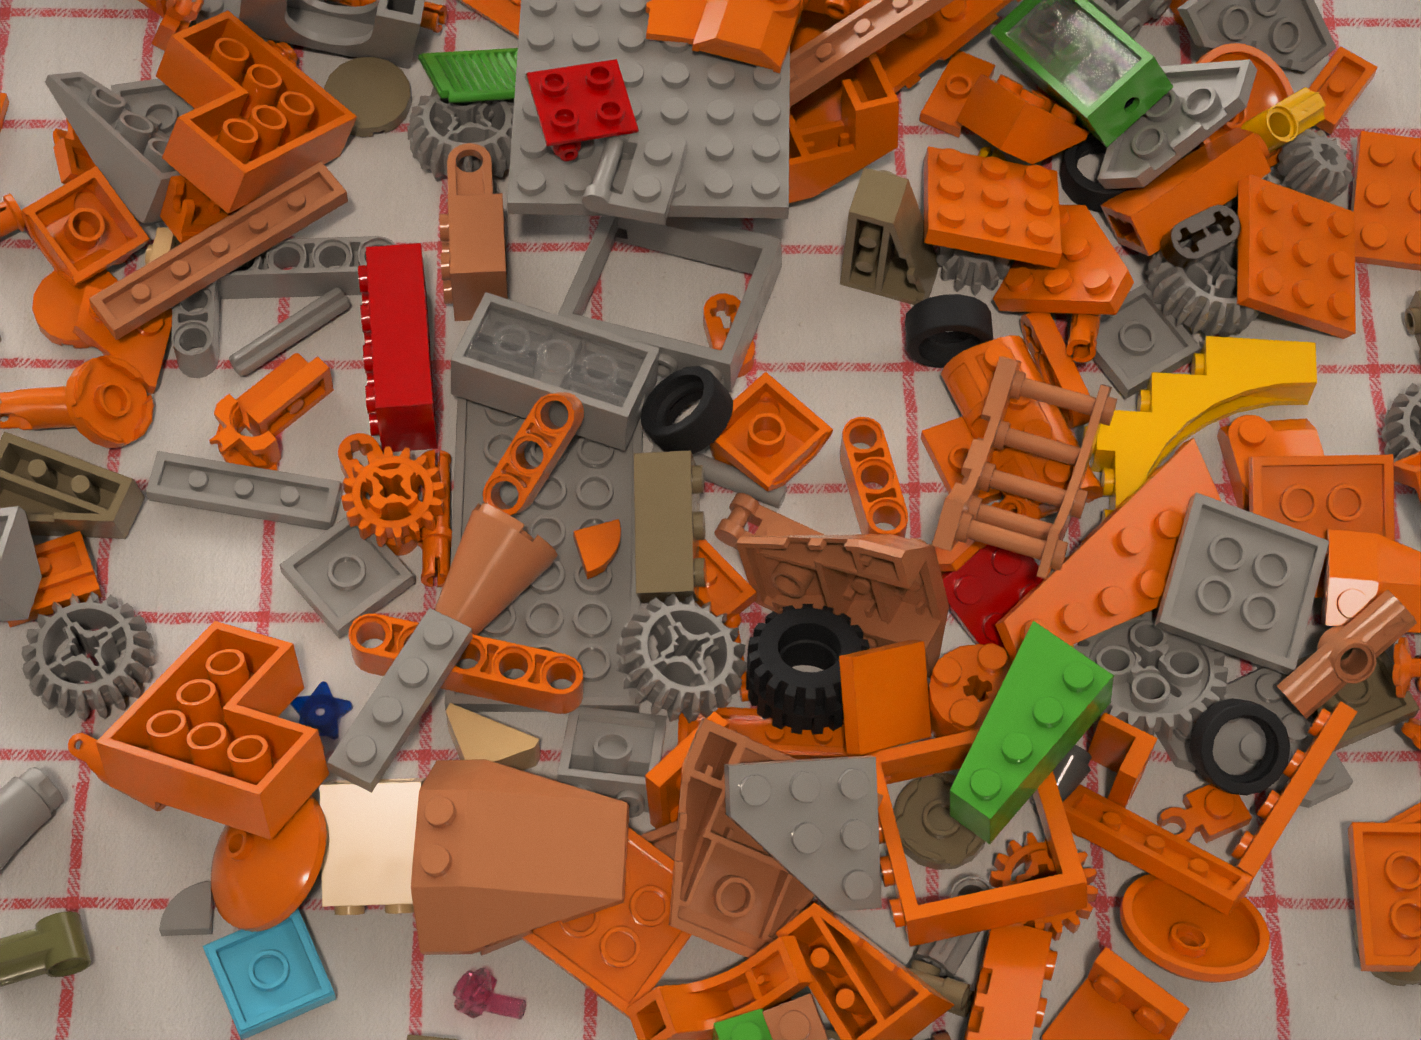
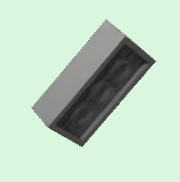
(523, 353)

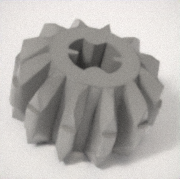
(1315, 165)
(971, 268)

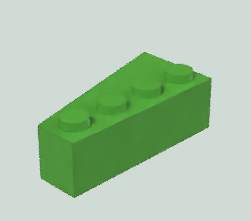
(1030, 727)

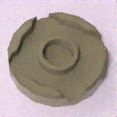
(373, 92)
(928, 829)

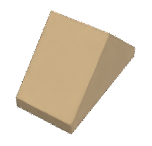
(486, 739)

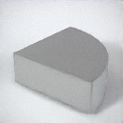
(189, 912)

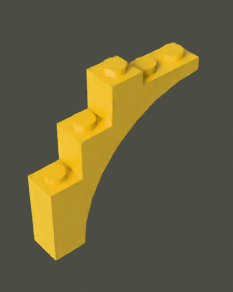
(1224, 380)

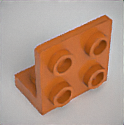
(1117, 1005)

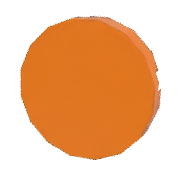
(58, 304)
(108, 401)

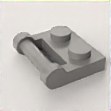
(649, 181)

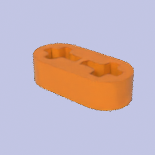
(715, 330)

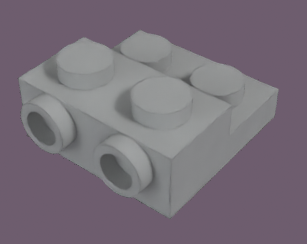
(612, 753)

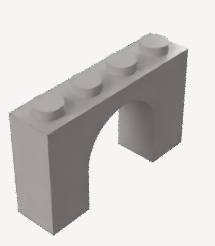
(375, 30)

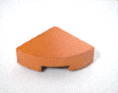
(597, 546)

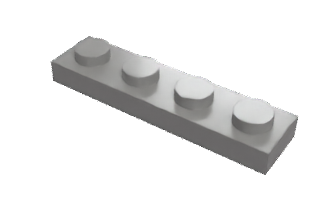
(244, 490)
(399, 700)

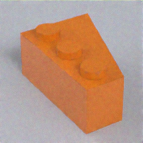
(860, 983)
(1010, 984)

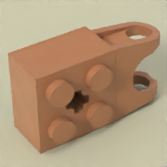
(472, 235)

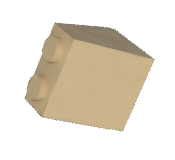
(369, 845)

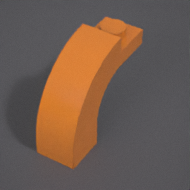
(693, 1008)

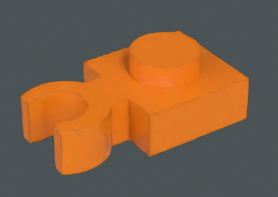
(1208, 812)

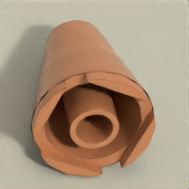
(491, 567)

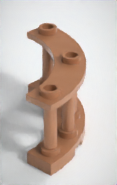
(966, 515)

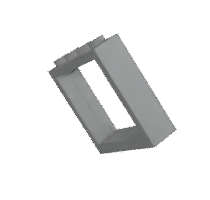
(697, 241)

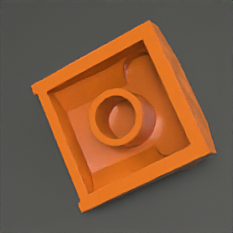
(749, 30)
(84, 227)
(770, 434)
(1256, 437)

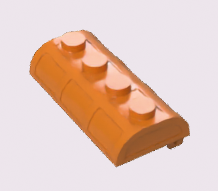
(969, 382)

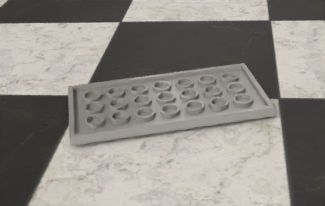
(562, 606)

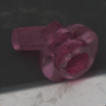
(476, 995)

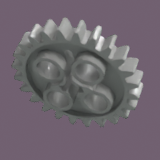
(1157, 675)

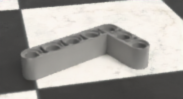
(266, 280)

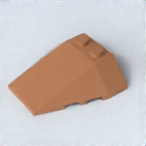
(876, 579)
(510, 855)
(721, 876)

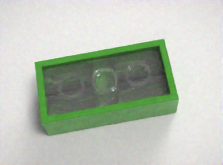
(1083, 63)

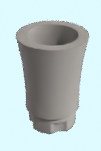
(24, 808)

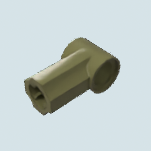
(52, 948)

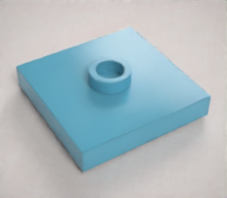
(269, 975)

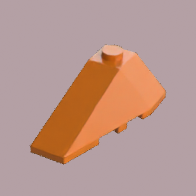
(1363, 568)

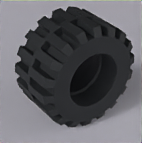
(798, 639)

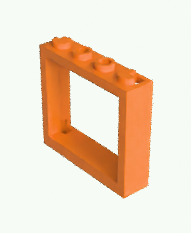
(981, 909)

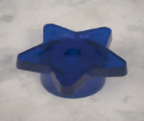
(322, 698)

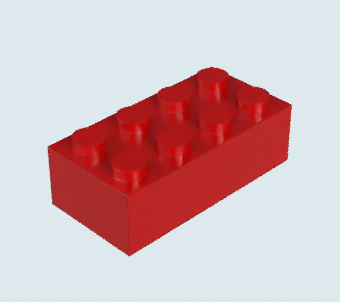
(397, 347)

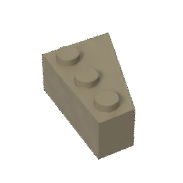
(886, 241)
(65, 492)
(668, 525)

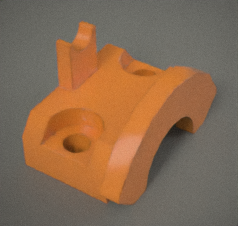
(235, 448)

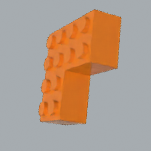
(252, 113)
(214, 737)

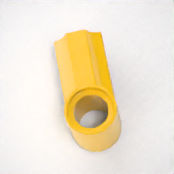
(1287, 118)

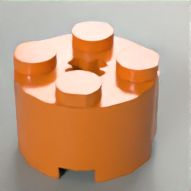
(960, 681)

